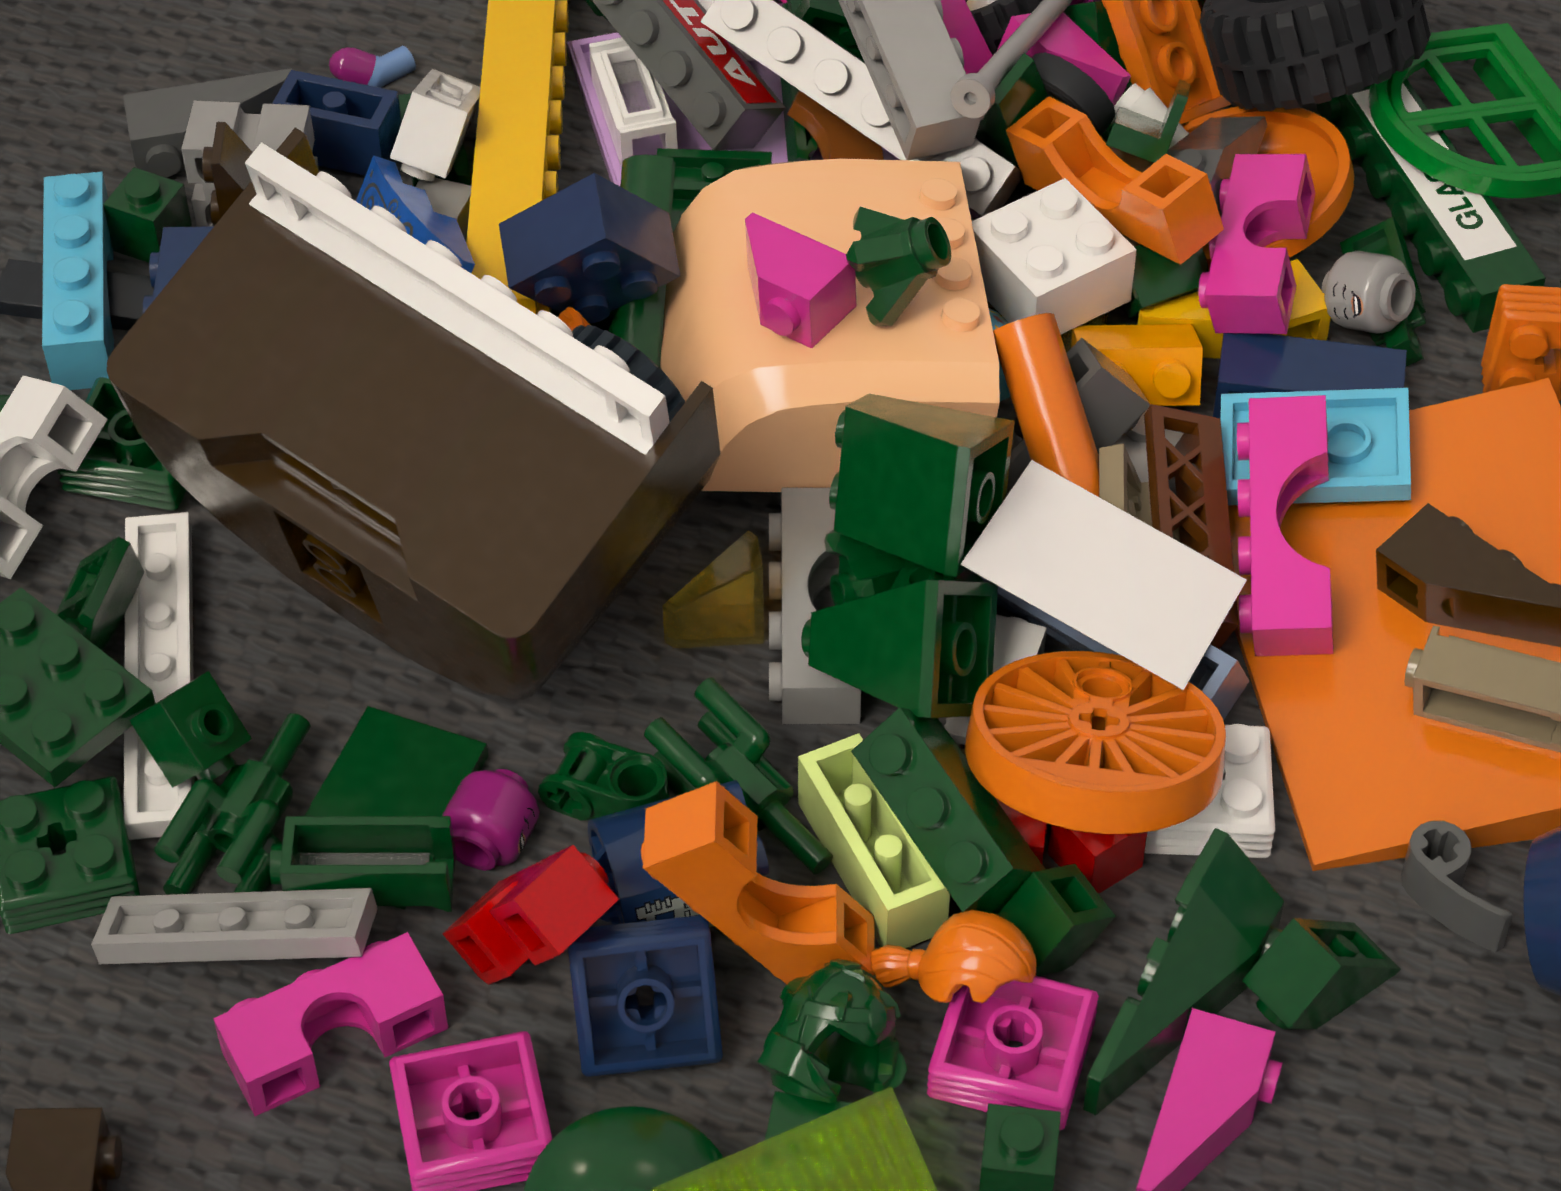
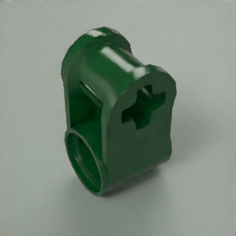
(602, 779)

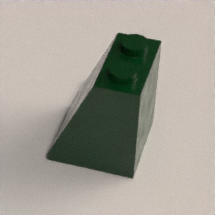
(919, 478)

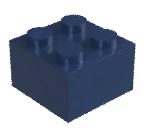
(589, 249)

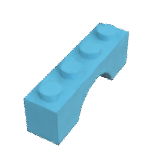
(75, 289)

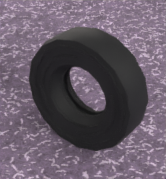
(1076, 89)

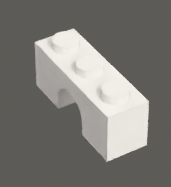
(39, 432)

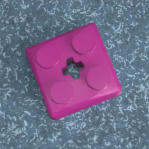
(979, 1068)
(480, 1076)

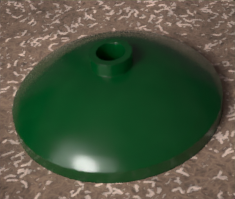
(621, 1152)

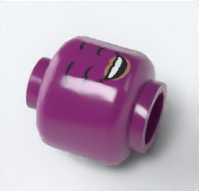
(491, 818)

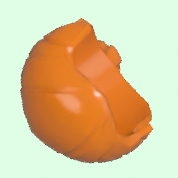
(965, 950)

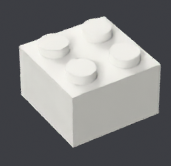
(1053, 258)

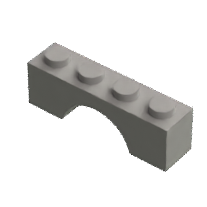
(805, 570)

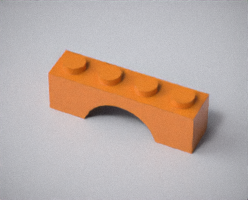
(1161, 208)
(707, 856)

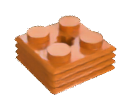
(1523, 338)

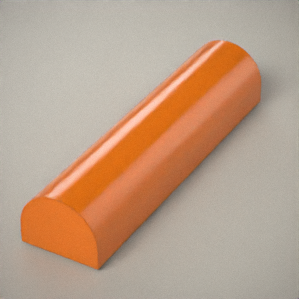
(1047, 399)

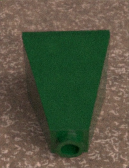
(910, 645)

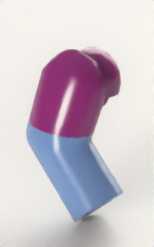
(369, 69)

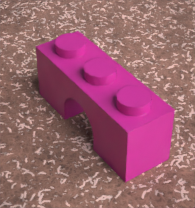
(1260, 203)
(381, 992)

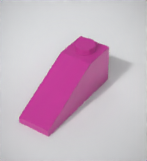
(1209, 1098)

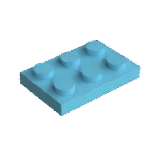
(1364, 444)

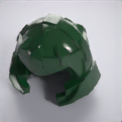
(836, 1029)

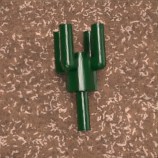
(737, 757)
(234, 819)

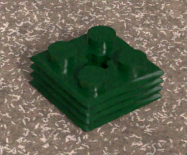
(120, 461)
(98, 860)

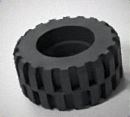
(1309, 49)

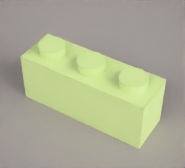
(870, 846)

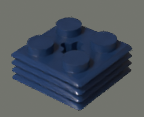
(684, 1016)

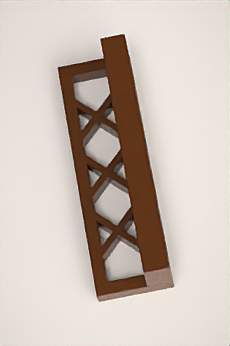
(1201, 489)

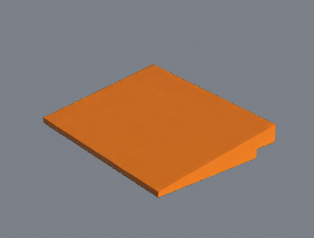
(1344, 720)

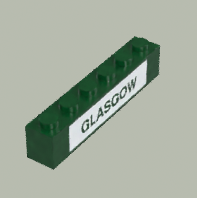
(1455, 231)

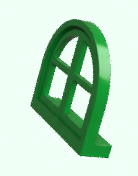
(1521, 93)

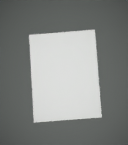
(1105, 574)

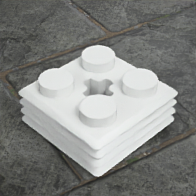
(1240, 808)

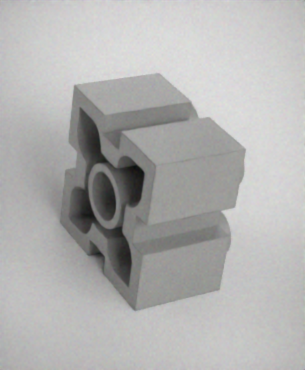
(269, 127)

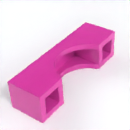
(1289, 594)

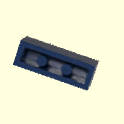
(1302, 364)

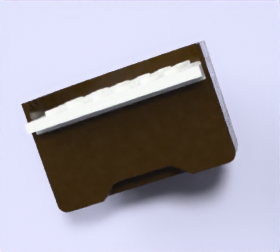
(406, 430)

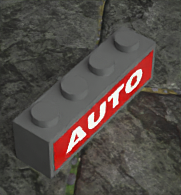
(697, 69)

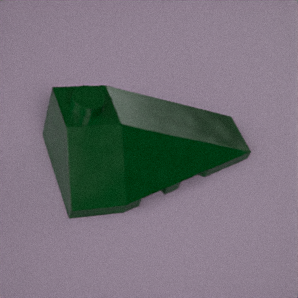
(1214, 941)

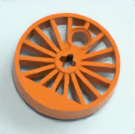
(1095, 743)

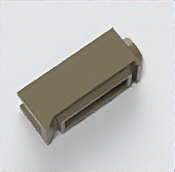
(1487, 689)

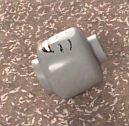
(1368, 292)

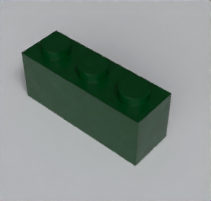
(947, 811)

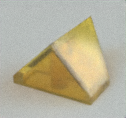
(721, 602)

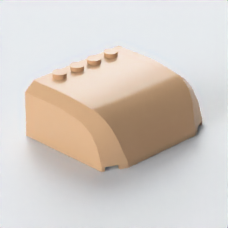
(780, 397)

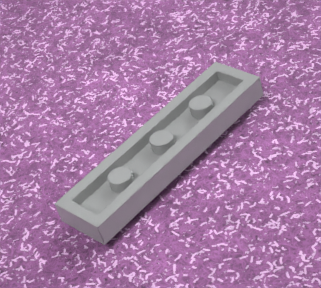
(235, 926)

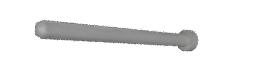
(976, 92)

